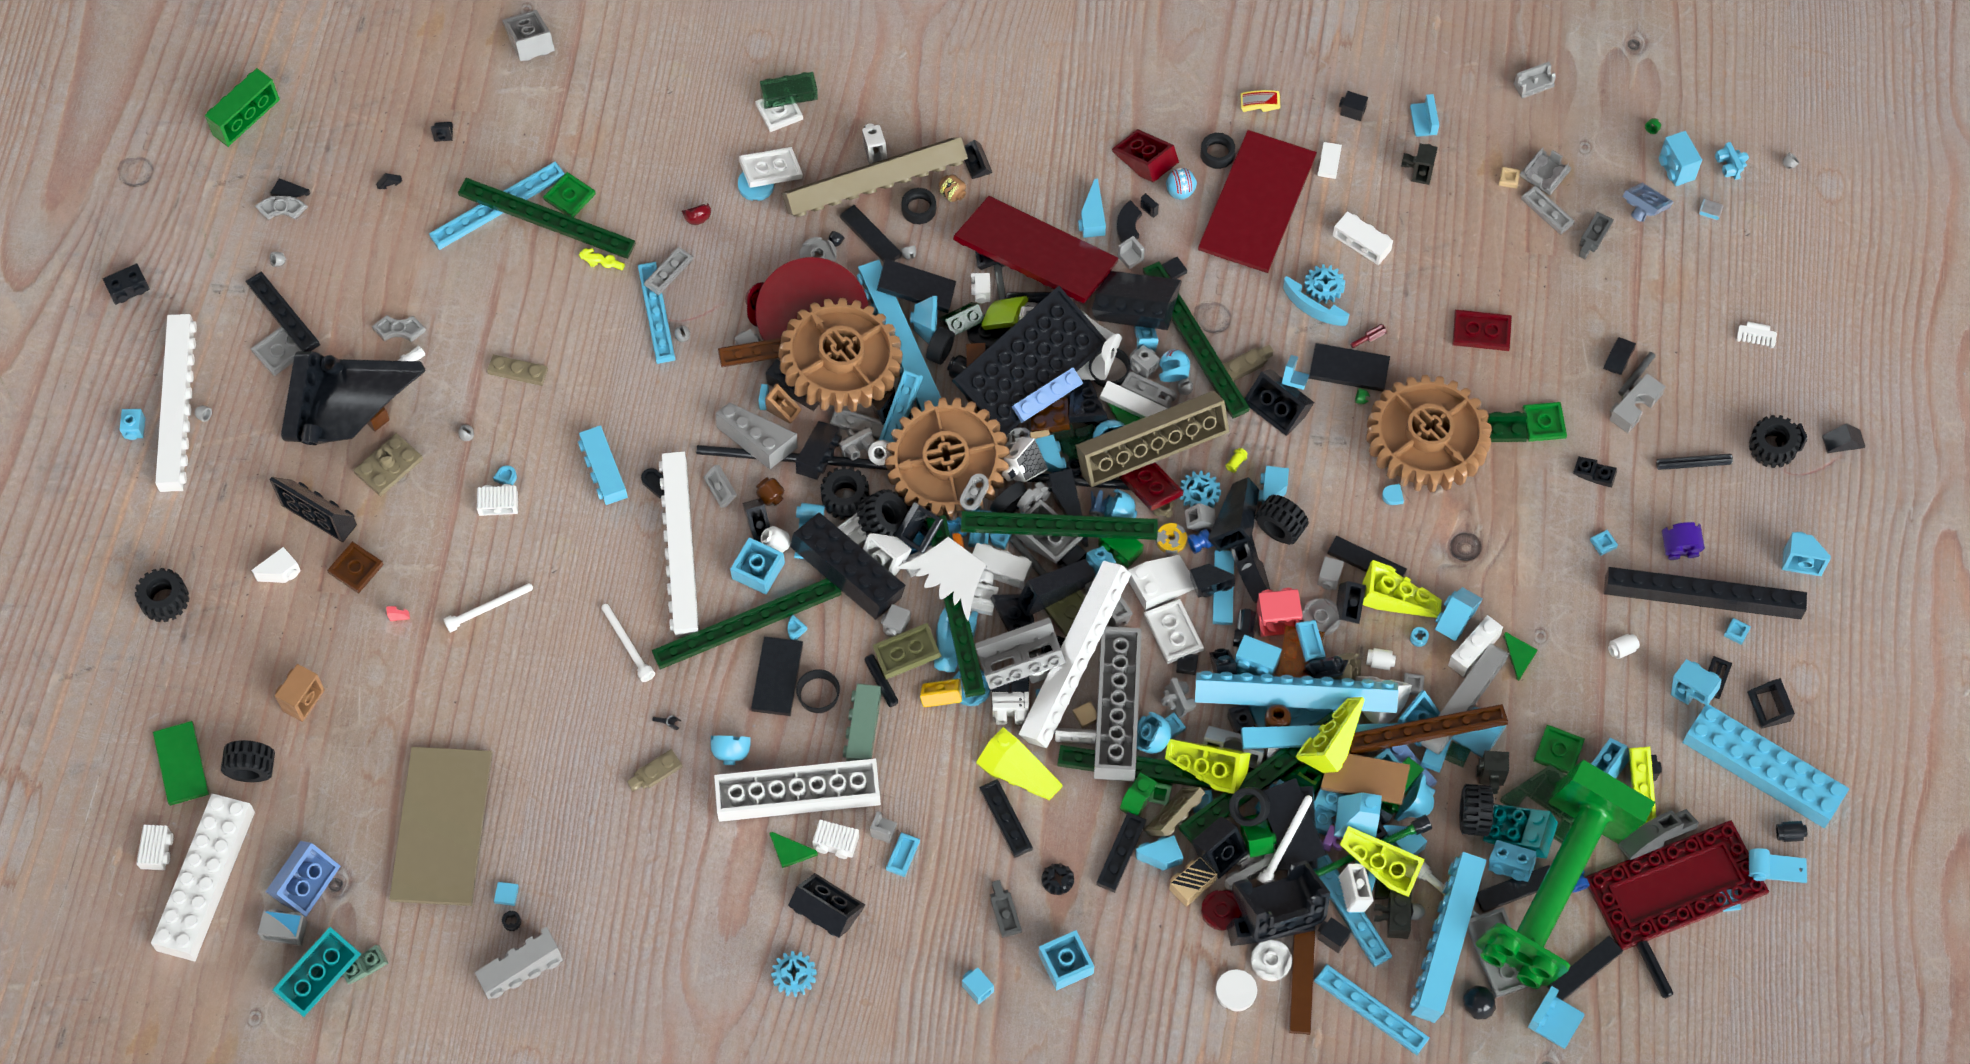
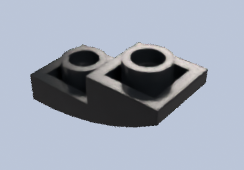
(1619, 356)
(1594, 472)

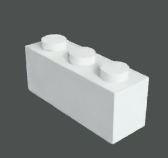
(1362, 238)
(1004, 565)
(1475, 645)

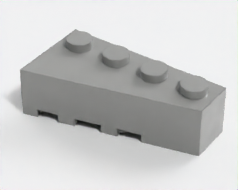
(756, 435)
(519, 965)

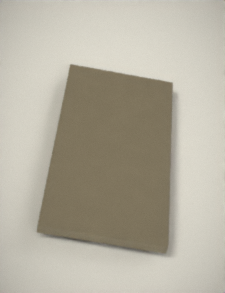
(441, 826)

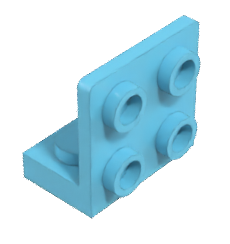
(1556, 1019)

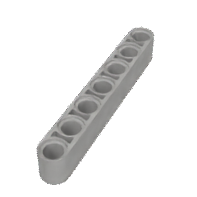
(1471, 690)

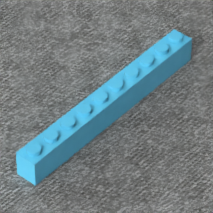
(889, 306)
(1294, 691)

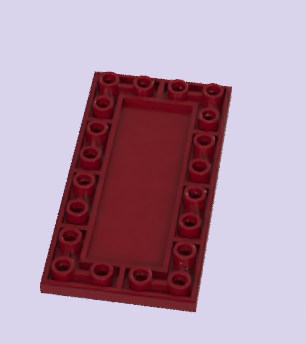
(1257, 201)
(1036, 249)
(1674, 885)

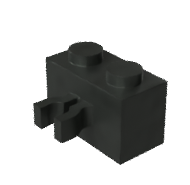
(1422, 163)
(1493, 769)
(1398, 915)

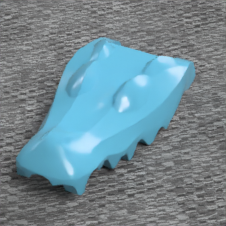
(945, 645)

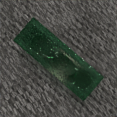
(788, 90)

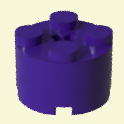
(1683, 540)

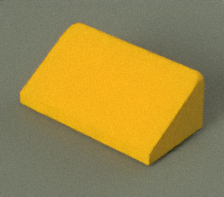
(941, 693)

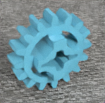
(1322, 282)
(1201, 489)
(801, 973)

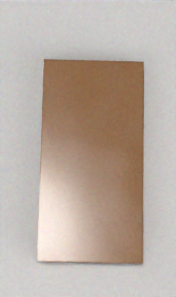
(1370, 777)

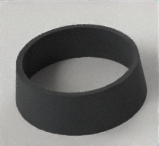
(1120, 355)
(1008, 499)
(815, 674)

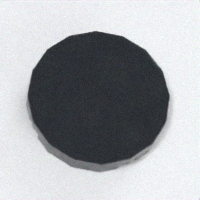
(979, 335)

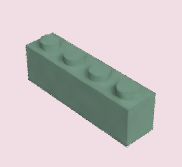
(863, 722)

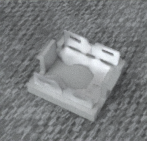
(1545, 171)

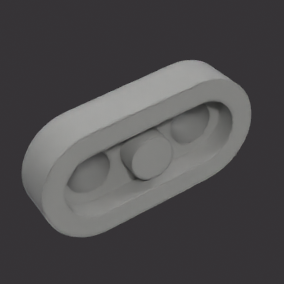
(973, 493)

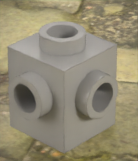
(1144, 361)

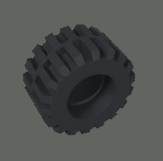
(1775, 427)
(843, 479)
(871, 513)
(1281, 519)
(158, 581)
(247, 761)
(1476, 810)

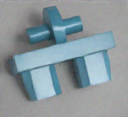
(1735, 160)

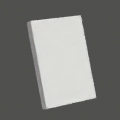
(770, 167)
(1173, 631)

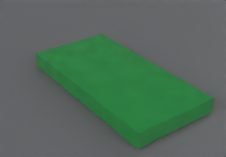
(180, 763)

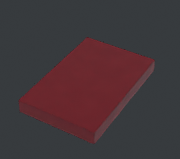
(1482, 330)
(1152, 486)

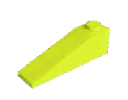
(1393, 593)
(1332, 744)
(1011, 761)
(1217, 766)
(1388, 863)

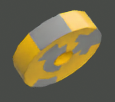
(1171, 546)

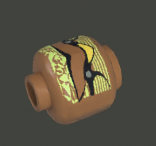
(952, 188)

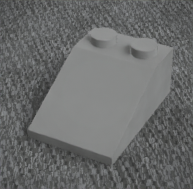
(529, 35)
(1048, 546)

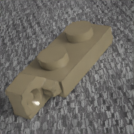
(1248, 362)
(655, 771)

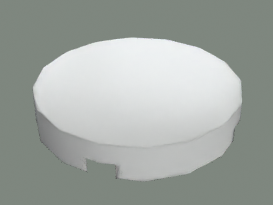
(1271, 960)
(1236, 990)

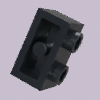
(126, 284)

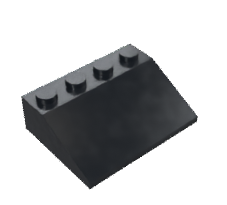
(1136, 300)
(314, 508)

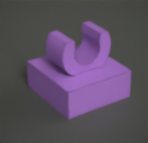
(1330, 840)

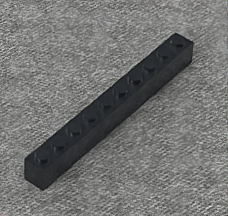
(1705, 593)

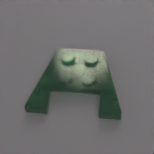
(1539, 790)

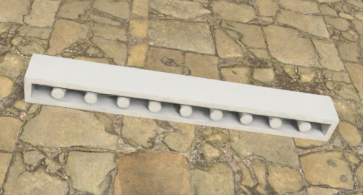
(175, 403)
(680, 544)
(1077, 651)

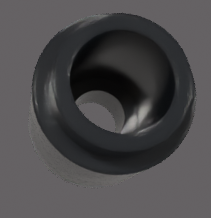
(1791, 831)

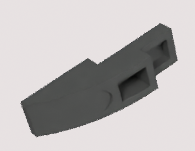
(1657, 831)

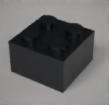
(1220, 846)

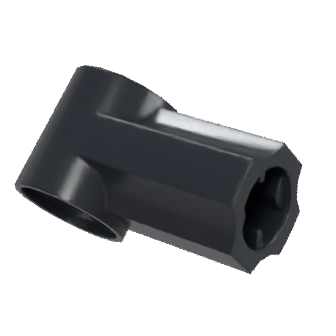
(1245, 626)

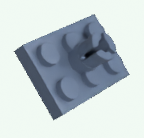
(1646, 201)

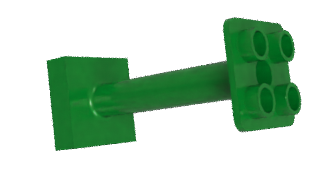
(1599, 808)

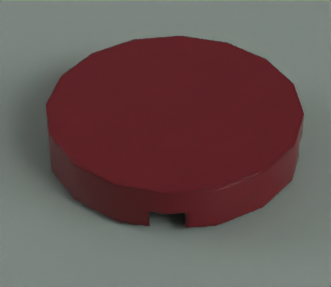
(1219, 909)

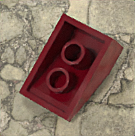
(1147, 155)

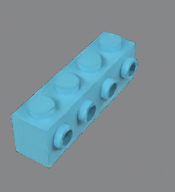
(603, 465)

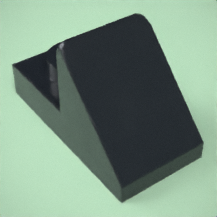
(883, 406)

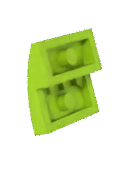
(1003, 313)

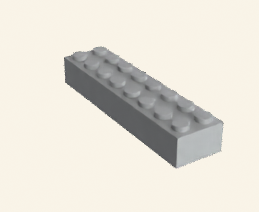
(1117, 704)

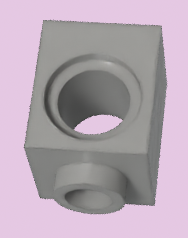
(1330, 573)

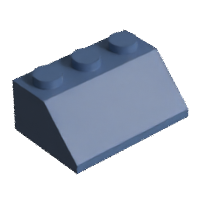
(303, 878)

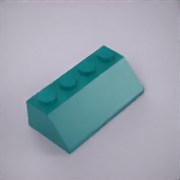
(316, 972)

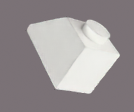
(277, 568)

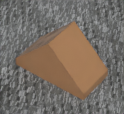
(781, 404)

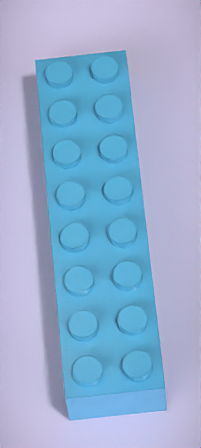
(1765, 765)
(1448, 937)

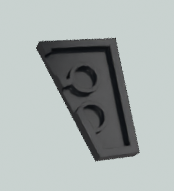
(1085, 404)
(1010, 612)

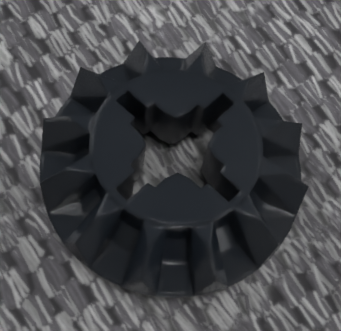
(1053, 886)

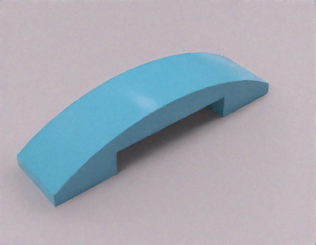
(1312, 308)

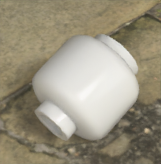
(875, 454)
(776, 538)

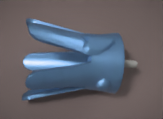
(1098, 506)

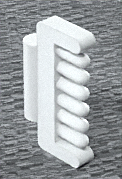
(1759, 331)

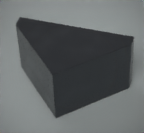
(1843, 439)

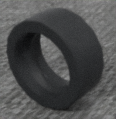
(1217, 162)
(918, 193)
(940, 345)
(1234, 803)

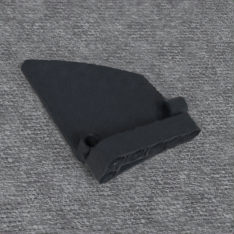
(339, 400)

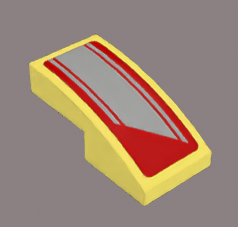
(1263, 99)

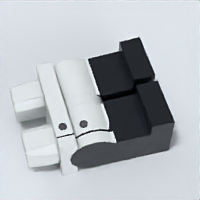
(1011, 704)

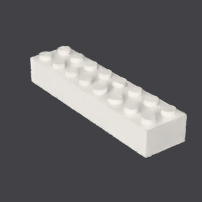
(797, 790)
(203, 877)

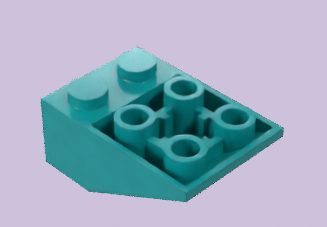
(1523, 828)

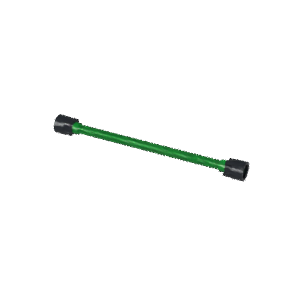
(1418, 826)

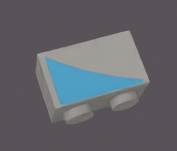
(282, 927)

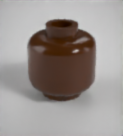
(770, 491)
(1277, 716)

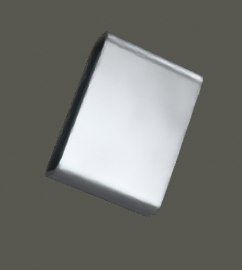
(1711, 209)

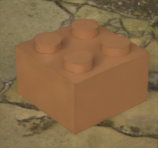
(299, 692)

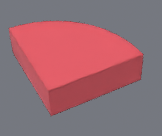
(394, 614)

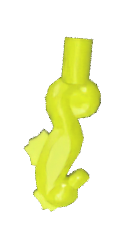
(595, 258)

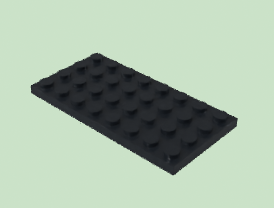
(1029, 356)

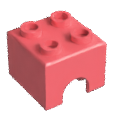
(1277, 610)

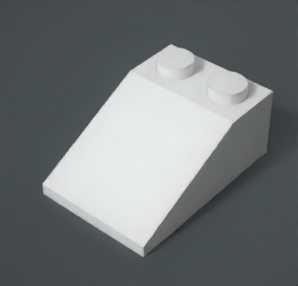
(1160, 581)

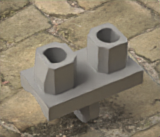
(855, 442)
(1176, 699)

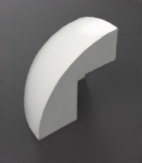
(1384, 717)

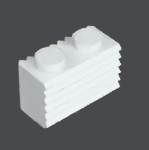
(497, 500)
(835, 839)
(154, 847)
(1356, 888)

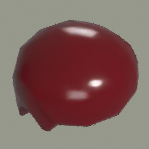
(697, 215)

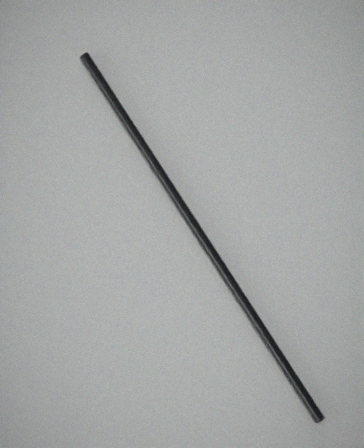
(866, 463)

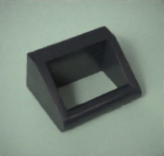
(912, 524)
(1780, 698)

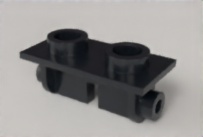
(1332, 667)

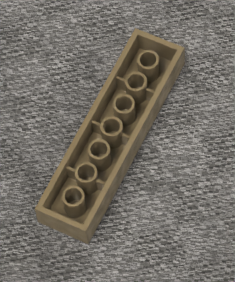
(1152, 438)

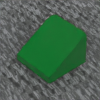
(1161, 793)

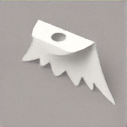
(1103, 362)
(953, 568)

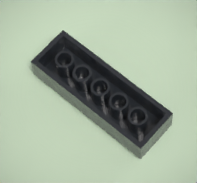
(847, 565)

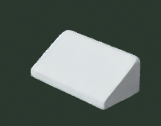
(1072, 735)

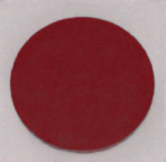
(799, 285)

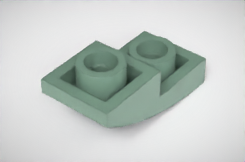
(366, 964)

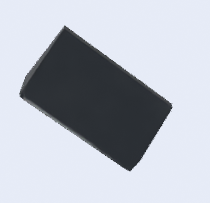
(977, 160)

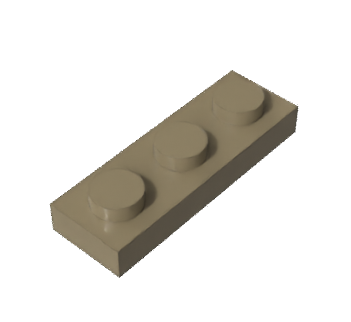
(517, 370)

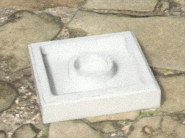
(779, 116)

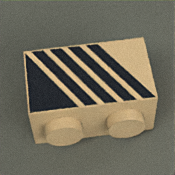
(1192, 881)

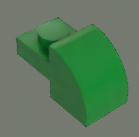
(1138, 795)

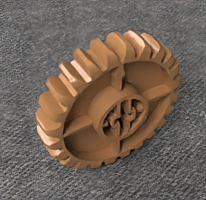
(840, 355)
(943, 431)
(1428, 433)

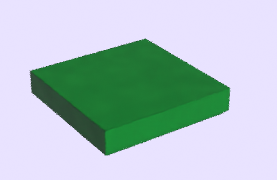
(569, 195)
(1545, 421)
(1559, 749)

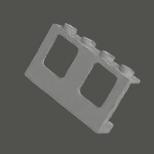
(1017, 645)

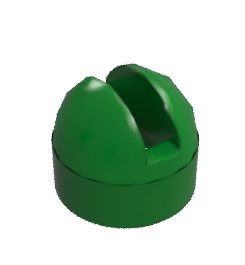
(1653, 129)
(1361, 396)

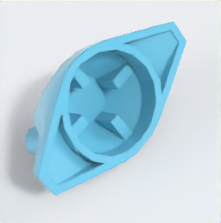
(1417, 801)

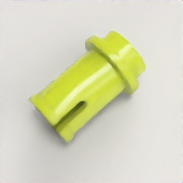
(1239, 456)

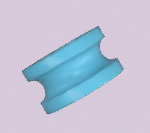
(1419, 643)

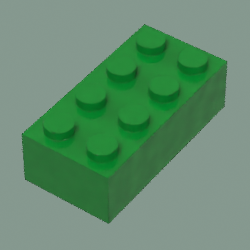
(242, 107)

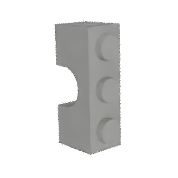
(1645, 391)
(1231, 740)

